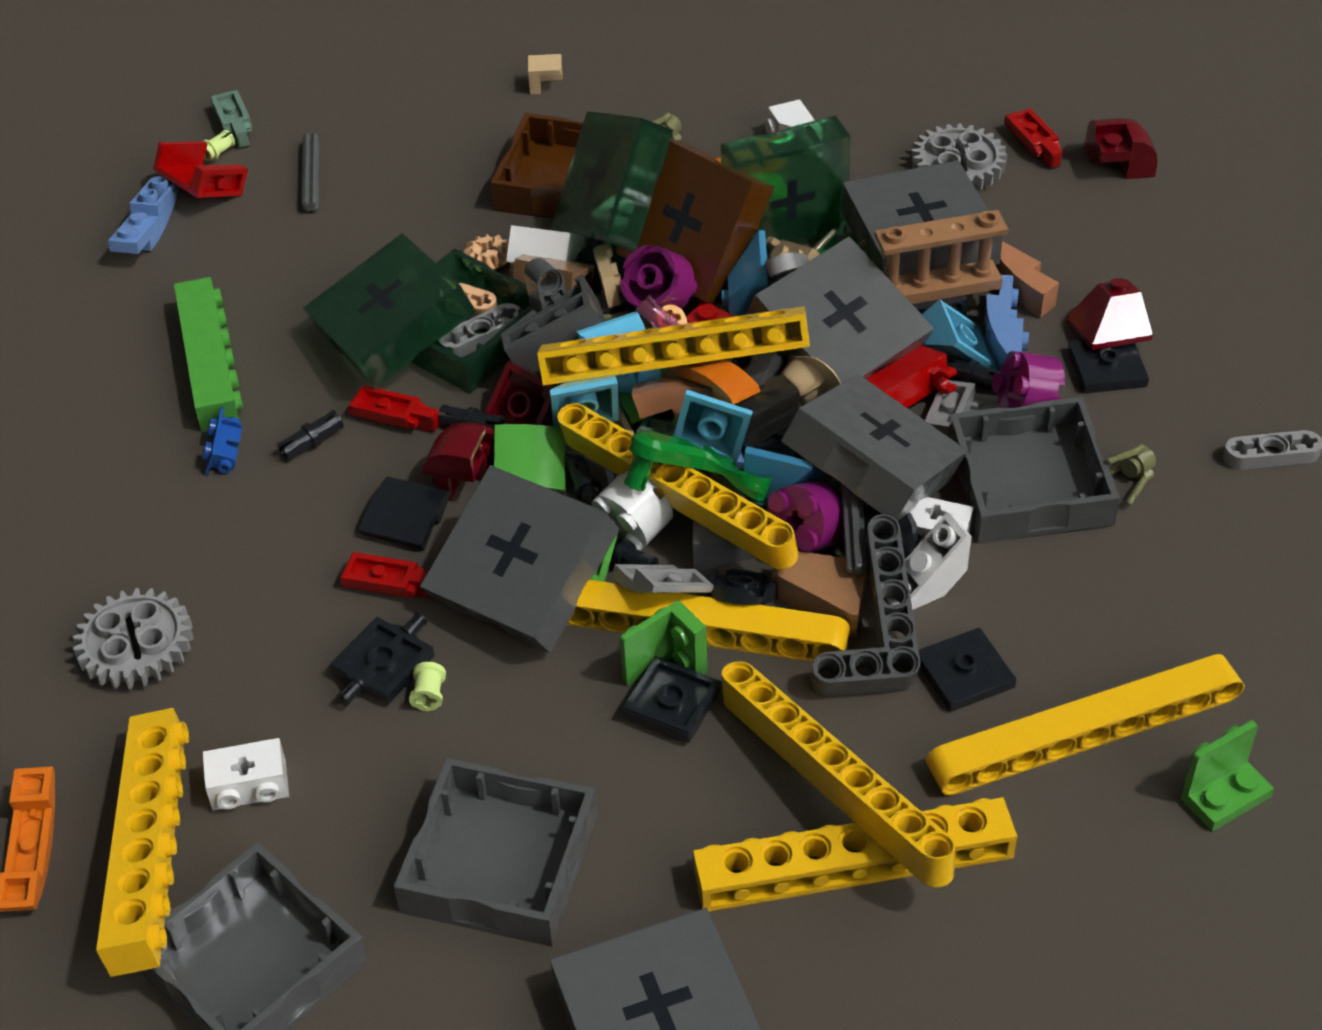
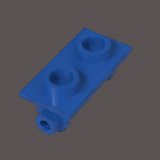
(217, 452)

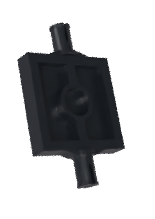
(381, 659)

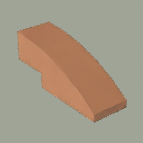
(1036, 290)
(664, 394)

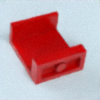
(184, 167)

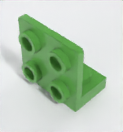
(667, 635)
(1222, 780)

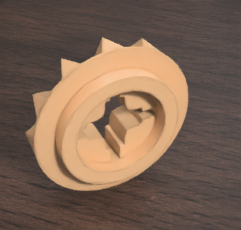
(493, 258)

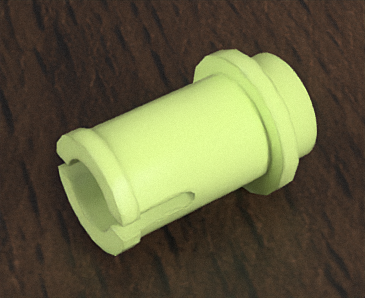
(218, 145)

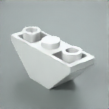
(937, 562)

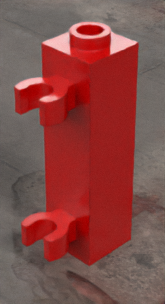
(915, 376)

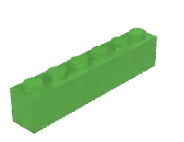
(206, 350)

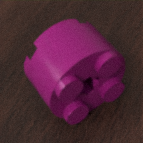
(660, 274)
(1028, 379)
(812, 512)

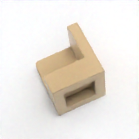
(543, 68)

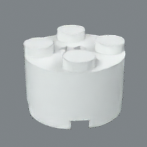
(636, 512)

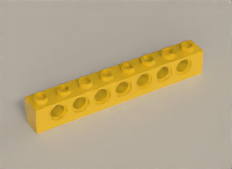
(674, 345)
(143, 844)
(838, 868)

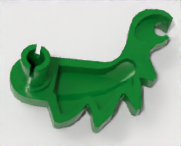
(654, 447)

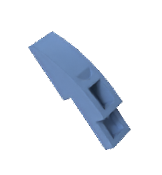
(148, 217)
(1001, 326)

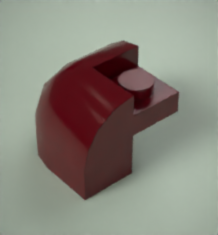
(1123, 142)
(460, 454)

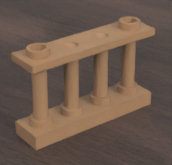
(955, 278)

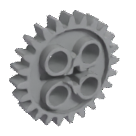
(978, 153)
(106, 644)

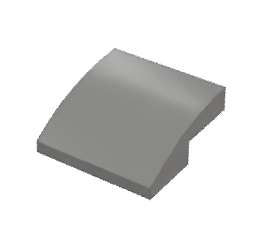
(958, 401)
(660, 579)

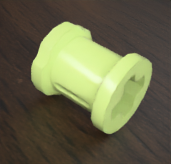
(428, 682)

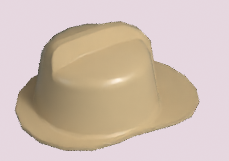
(810, 376)

